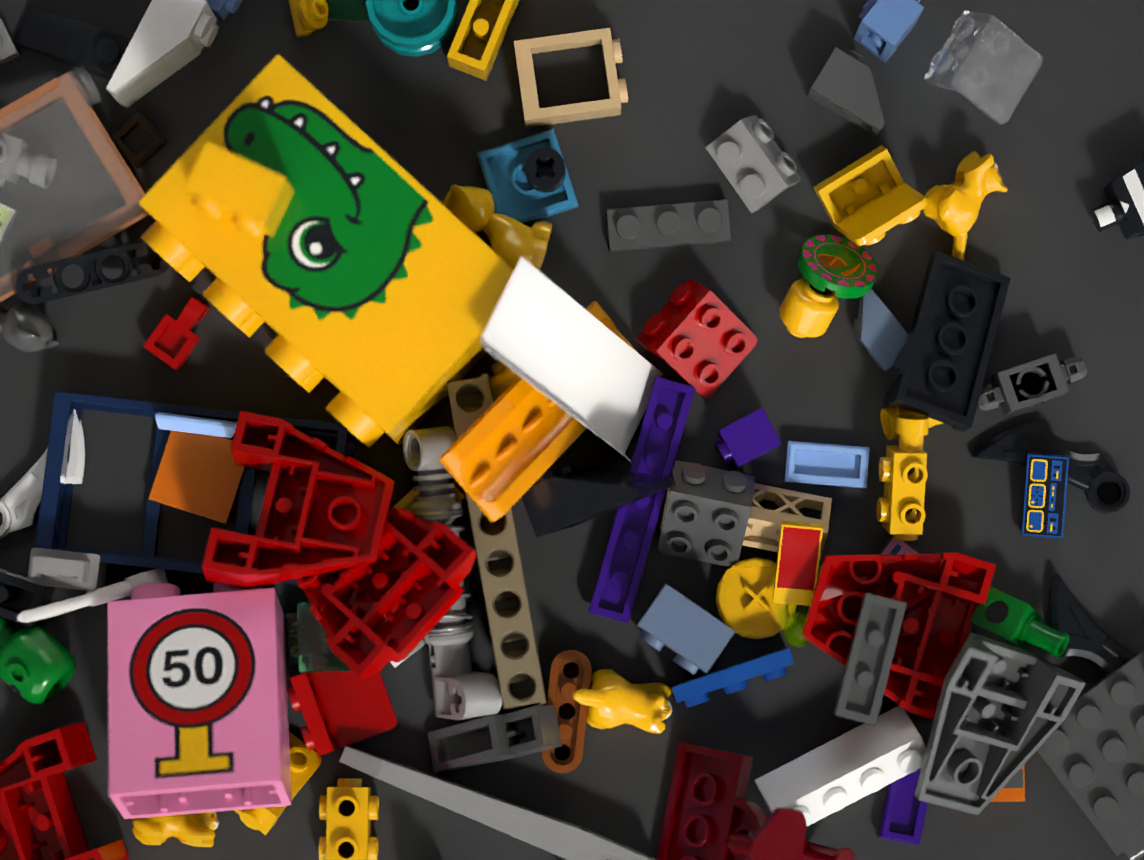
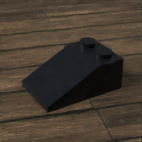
(573, 497)

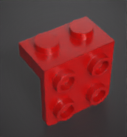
(698, 337)
(341, 708)

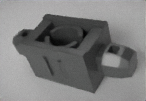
(1056, 376)

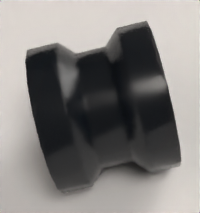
(545, 181)

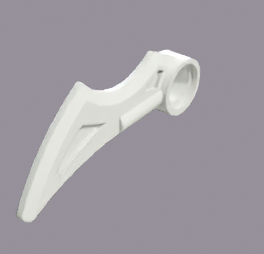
(21, 501)
(93, 598)

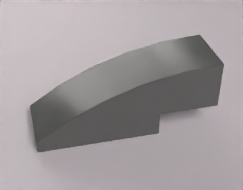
(494, 738)

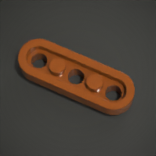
(560, 692)

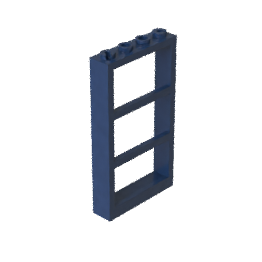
(57, 494)

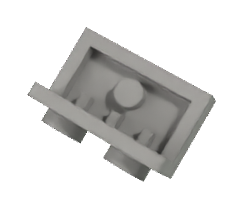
(753, 162)

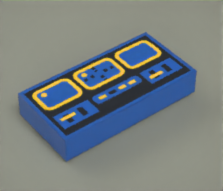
(1045, 495)

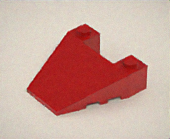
(316, 511)
(36, 802)

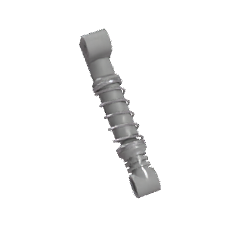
(456, 688)

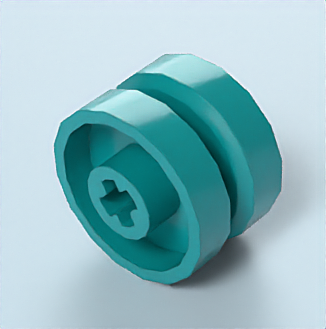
(413, 31)

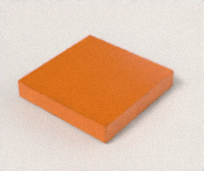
(198, 475)

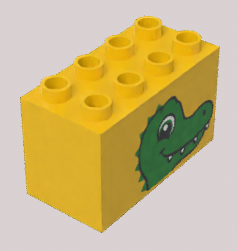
(362, 272)

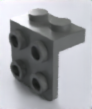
(706, 514)

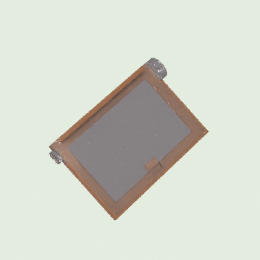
(59, 178)

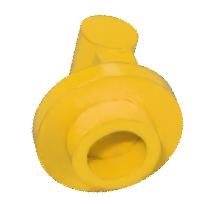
(308, 15)

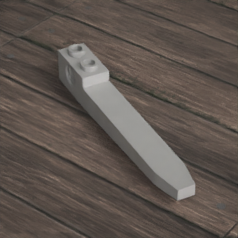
(523, 823)

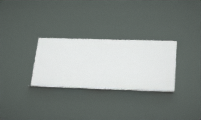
(570, 356)

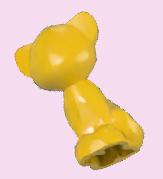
(507, 235)

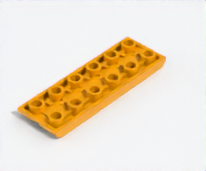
(514, 442)

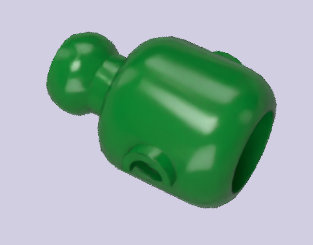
(33, 662)

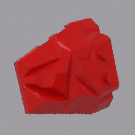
(390, 605)
(936, 622)

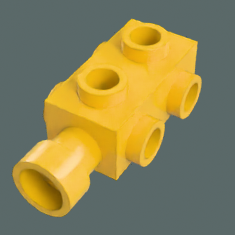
(902, 483)
(352, 828)

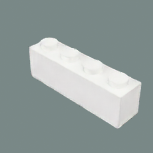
(846, 767)

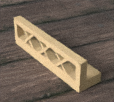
(765, 524)

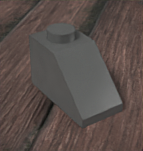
(849, 90)

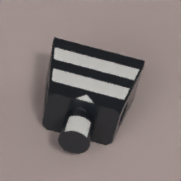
(1124, 204)

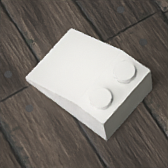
(163, 43)

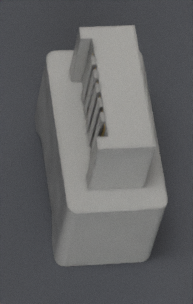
(66, 569)

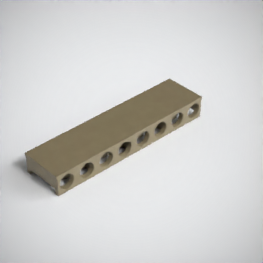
(501, 571)

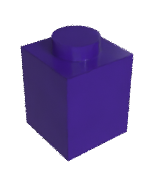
(747, 439)

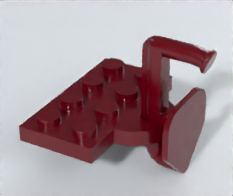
(713, 819)

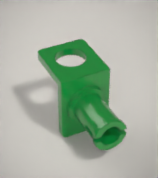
(1021, 626)

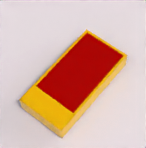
(797, 562)

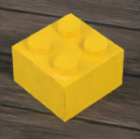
(239, 190)

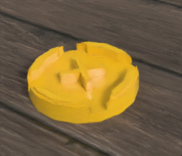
(746, 599)

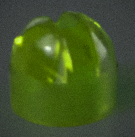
(793, 630)

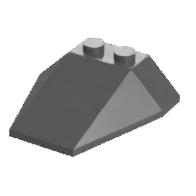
(991, 721)

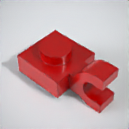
(174, 338)

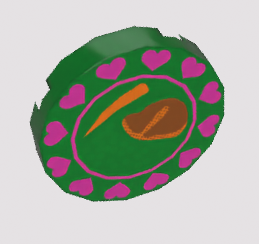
(837, 265)

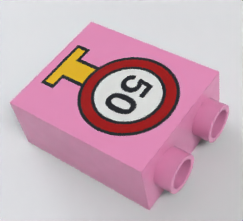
(197, 701)

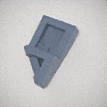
(879, 331)

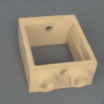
(612, 55)

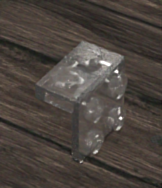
(985, 65)

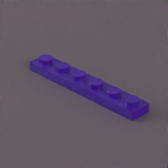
(636, 522)

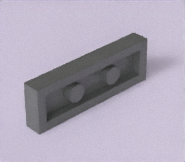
(668, 225)
(869, 658)

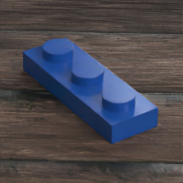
(733, 677)

